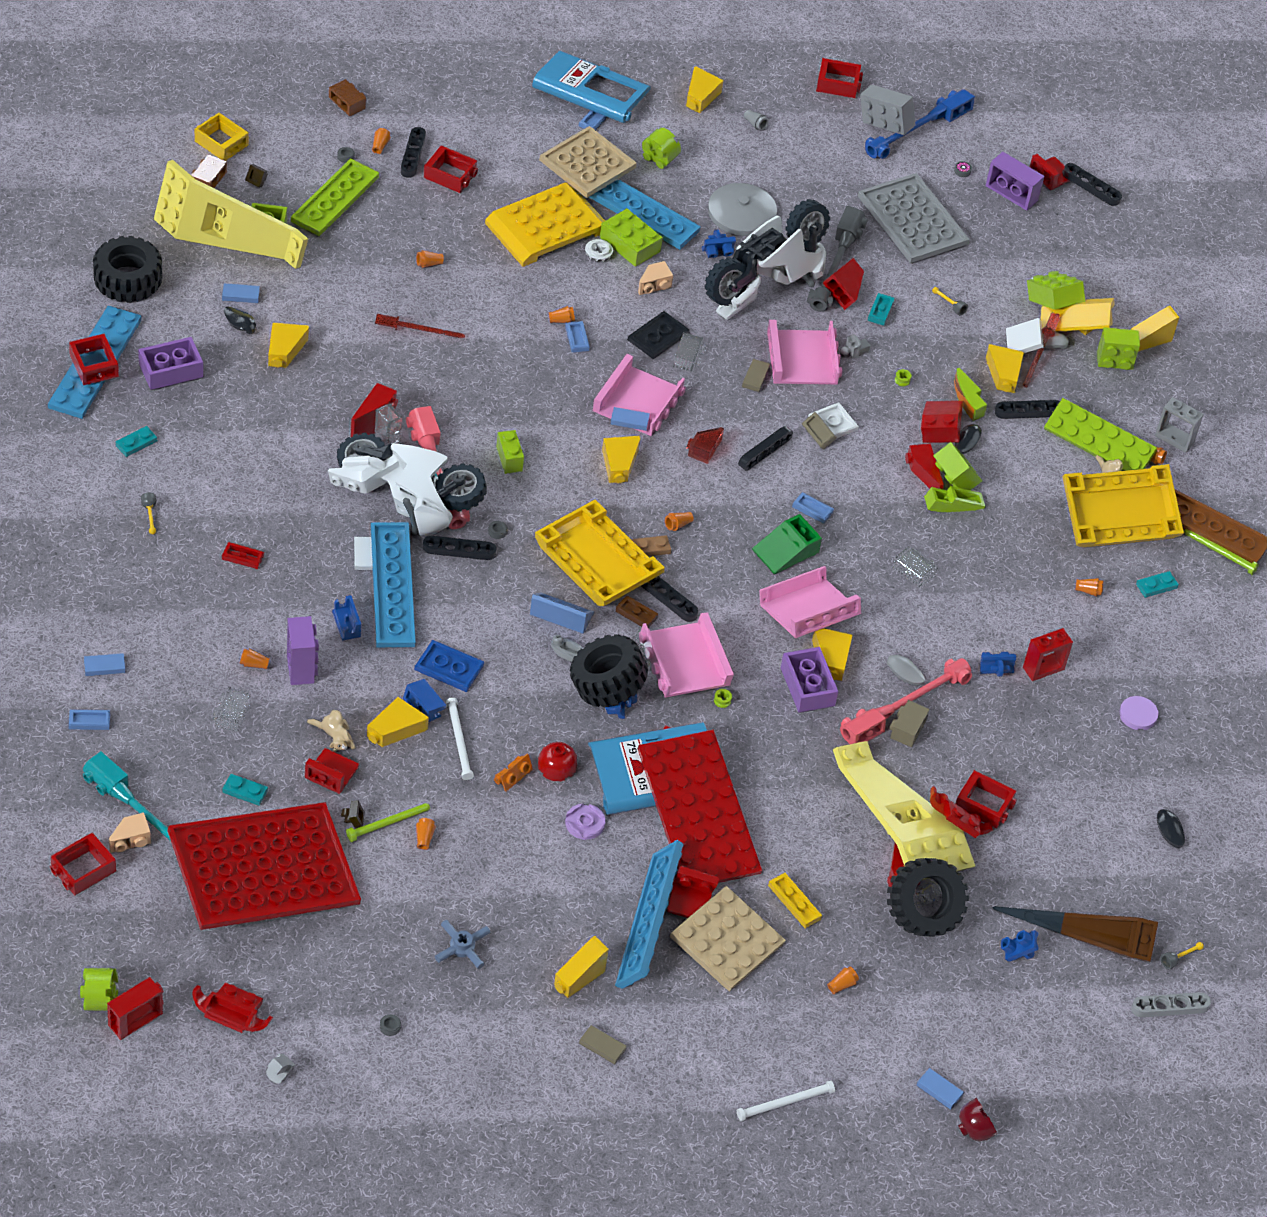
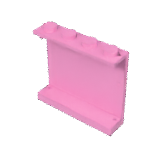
(804, 355)
(639, 392)
(808, 603)
(687, 657)

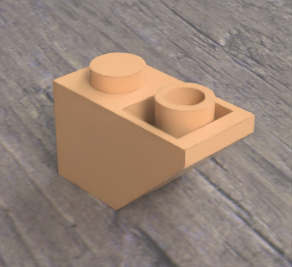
(655, 278)
(130, 833)

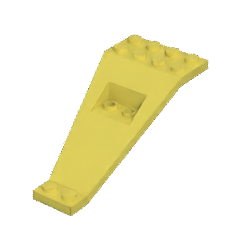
(212, 218)
(917, 826)

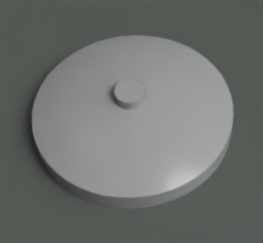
(741, 208)

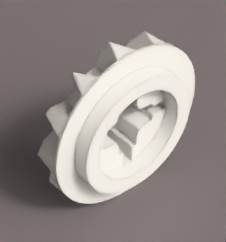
(601, 245)

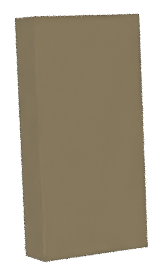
(755, 375)
(819, 430)
(602, 1044)

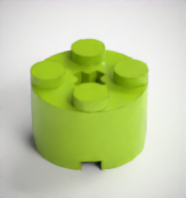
(661, 147)
(98, 988)

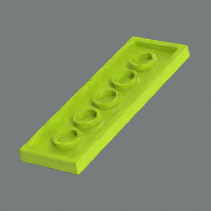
(334, 197)
(1099, 436)

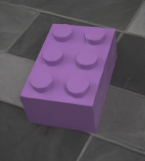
(1014, 181)
(170, 363)
(301, 650)
(809, 679)

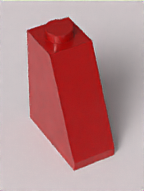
(846, 283)

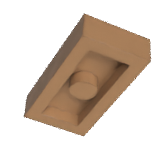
(654, 545)

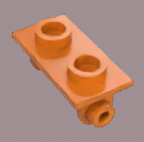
(516, 771)

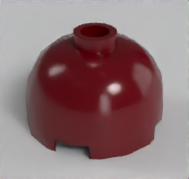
(976, 1122)

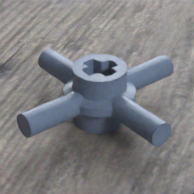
(462, 944)

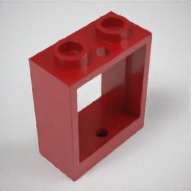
(839, 87)
(455, 159)
(90, 373)
(1040, 666)
(992, 786)
(86, 844)
(135, 1008)

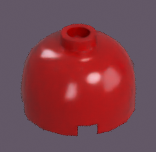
(557, 761)

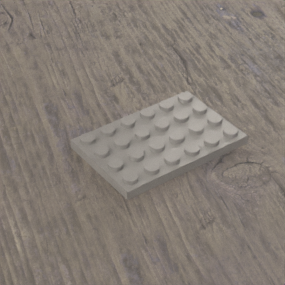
(913, 218)

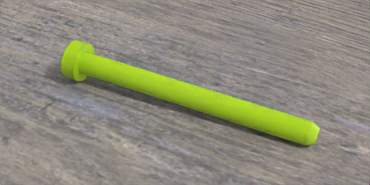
(1252, 567)
(352, 834)

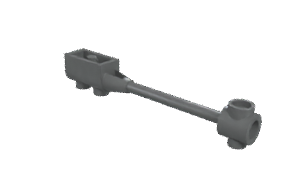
(847, 232)

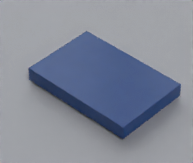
(449, 665)

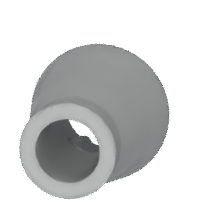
(757, 120)

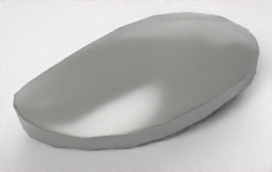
(1057, 341)
(565, 648)
(905, 670)

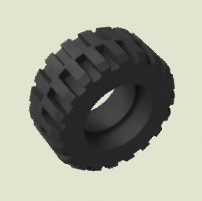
(127, 253)
(609, 670)
(952, 897)

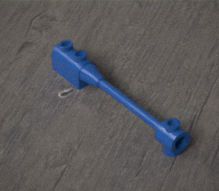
(950, 109)

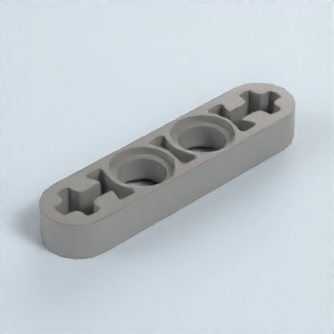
(1170, 1002)

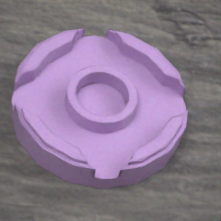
(1138, 713)
(585, 827)

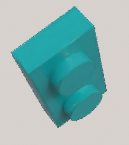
(881, 309)
(136, 441)
(1157, 584)
(245, 789)

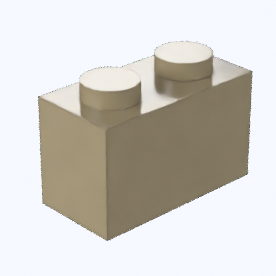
(909, 723)

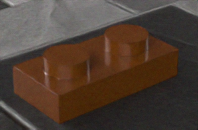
(636, 612)

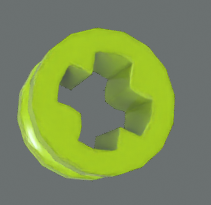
(903, 373)
(722, 693)

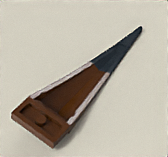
(1118, 934)

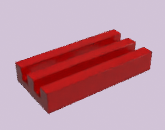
(242, 557)

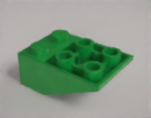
(788, 544)

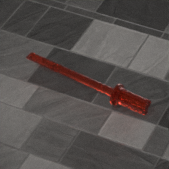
(394, 322)
(1048, 331)

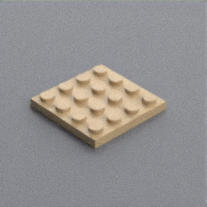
(588, 161)
(727, 938)

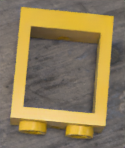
(237, 142)

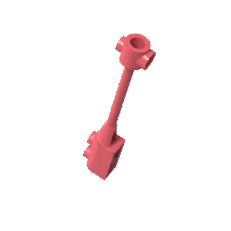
(428, 436)
(872, 722)

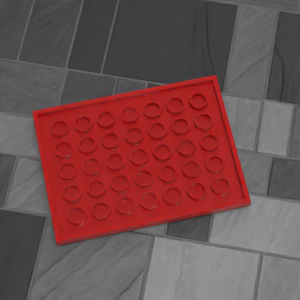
(263, 865)

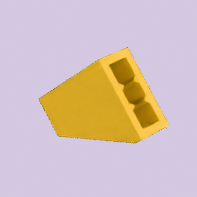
(703, 89)
(1157, 328)
(286, 343)
(1004, 366)
(620, 456)
(835, 649)
(396, 723)
(582, 968)

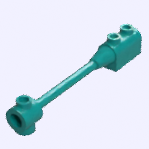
(115, 782)

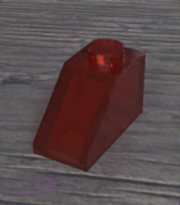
(705, 444)

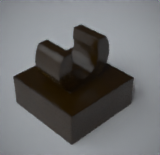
(256, 175)
(354, 814)

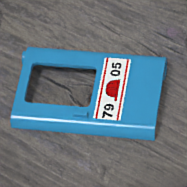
(566, 79)
(622, 771)

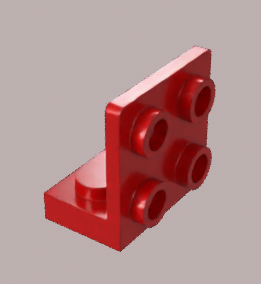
(1050, 169)
(330, 770)
(690, 891)

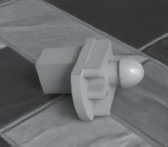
(855, 347)
(279, 1068)

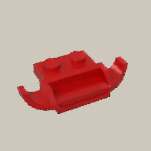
(958, 816)
(231, 1008)

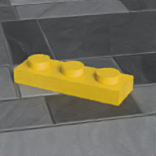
(795, 900)

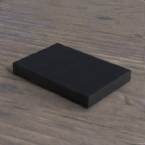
(658, 334)

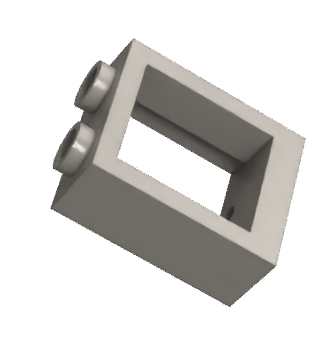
(1166, 431)

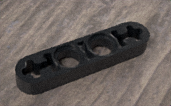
(413, 152)
(1092, 184)
(1028, 406)
(765, 448)
(459, 550)
(671, 594)

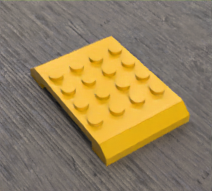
(544, 222)
(1123, 506)
(597, 554)

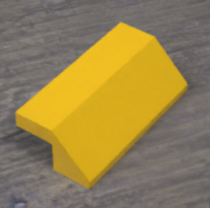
(1082, 316)

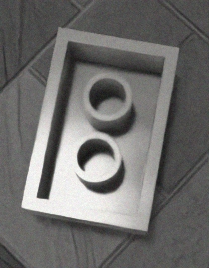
(887, 109)

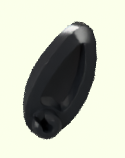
(240, 320)
(968, 438)
(1170, 828)

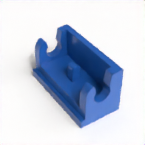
(347, 619)
(424, 698)

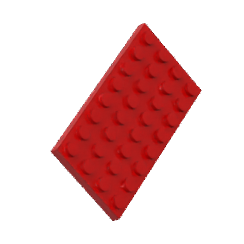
(700, 805)

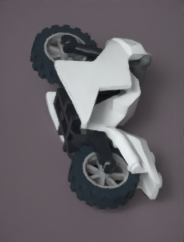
(771, 255)
(411, 480)

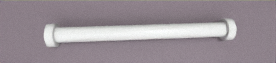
(452, 704)
(744, 1113)

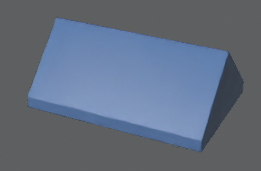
(560, 612)

